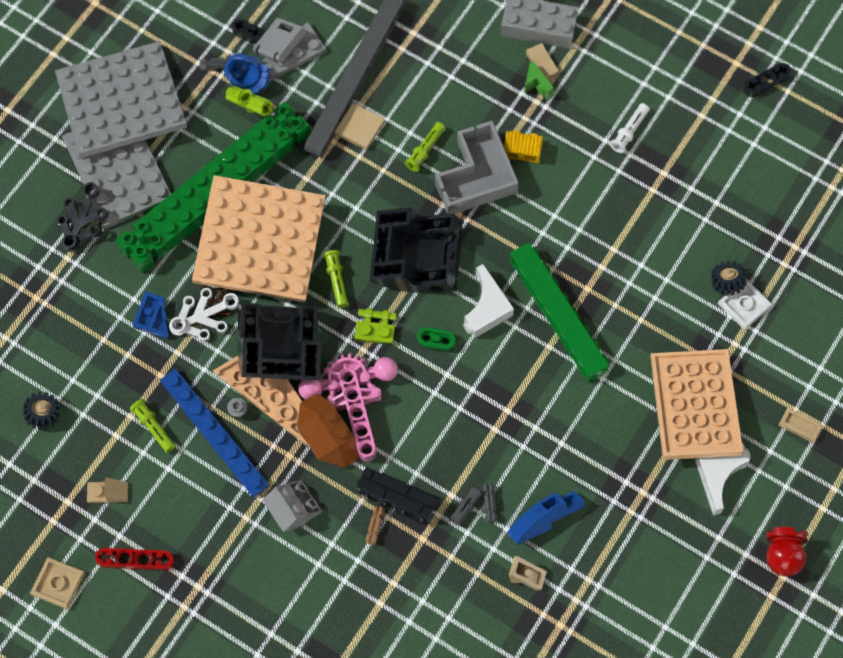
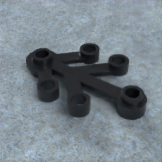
(81, 220)

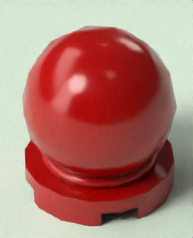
(786, 553)

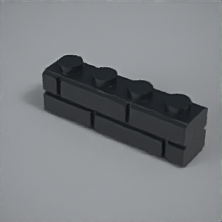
(397, 495)

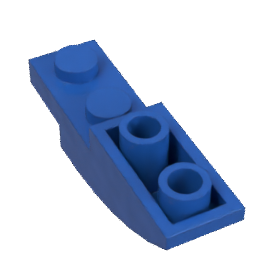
(539, 517)

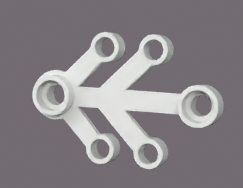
(201, 315)

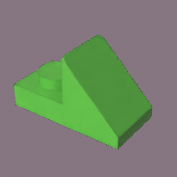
(536, 79)

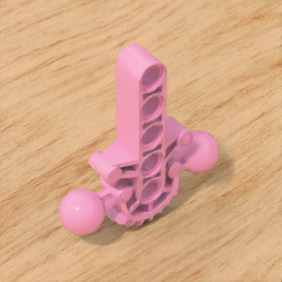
(384, 369)

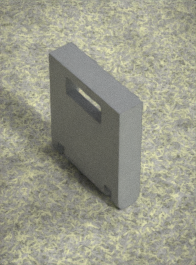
(277, 42)

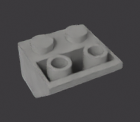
(291, 505)

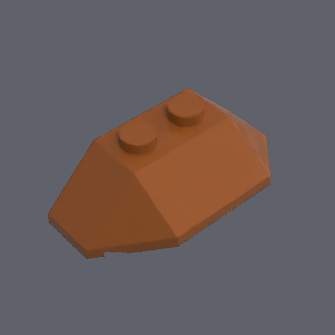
(326, 432)

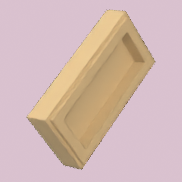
(542, 60)
(800, 425)

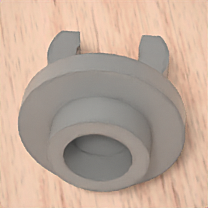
(237, 407)

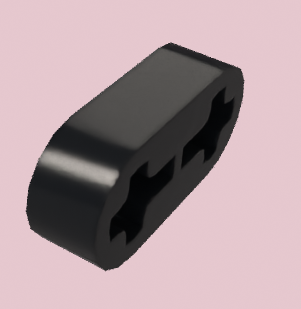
(247, 31)

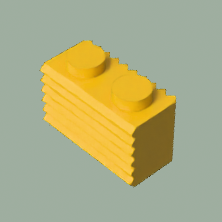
(523, 146)

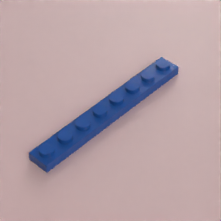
(214, 433)

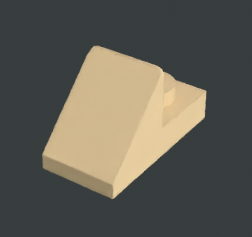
(107, 492)
(527, 573)

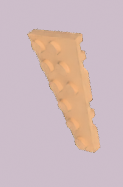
(271, 396)

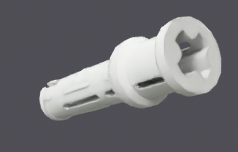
(626, 133)

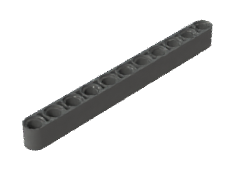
(353, 77)

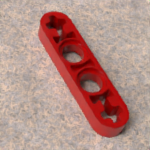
(135, 555)

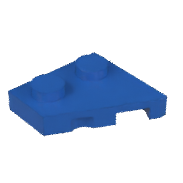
(152, 316)

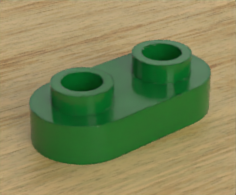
(436, 337)

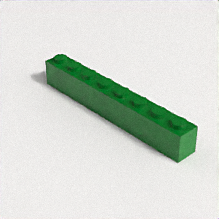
(559, 312)

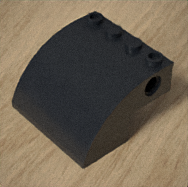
(416, 251)
(278, 342)

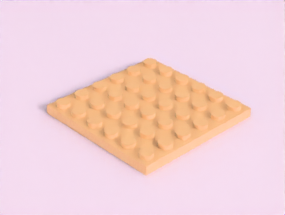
(258, 239)

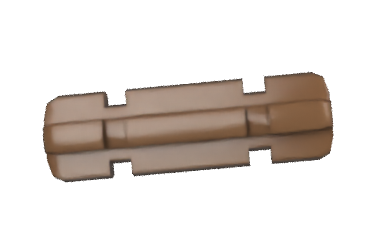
(375, 525)

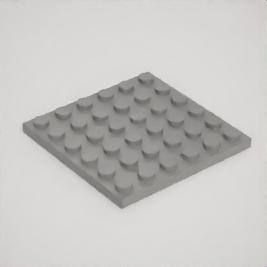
(120, 99)

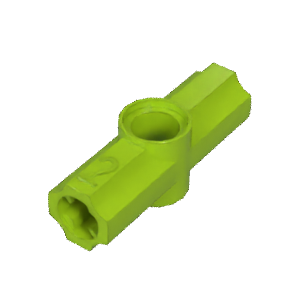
(249, 101)

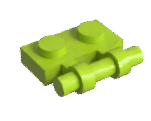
(375, 332)

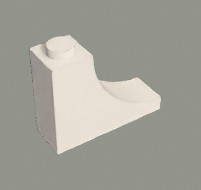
(492, 307)
(715, 472)

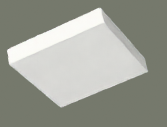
(745, 306)

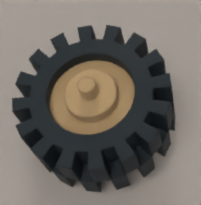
(728, 278)
(41, 410)

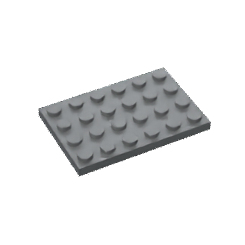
(126, 179)

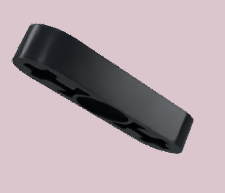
(771, 72)

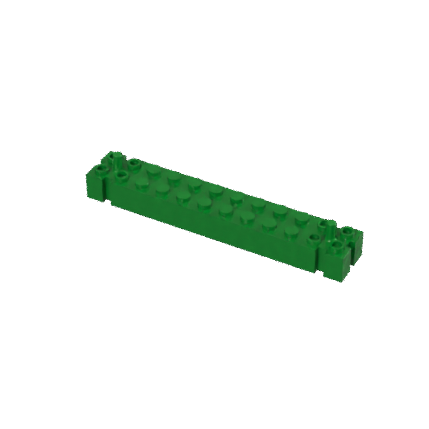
(187, 206)

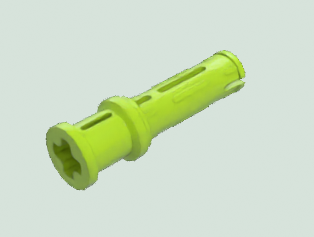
(421, 153)
(334, 270)
(148, 417)

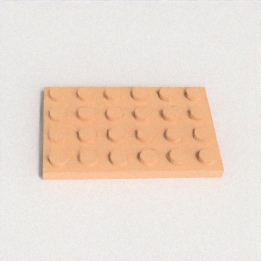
(696, 404)

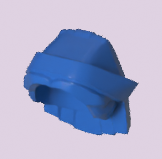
(247, 73)

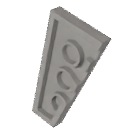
(306, 50)

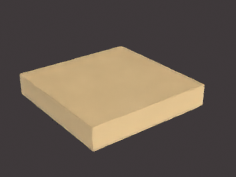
(359, 126)
(57, 583)

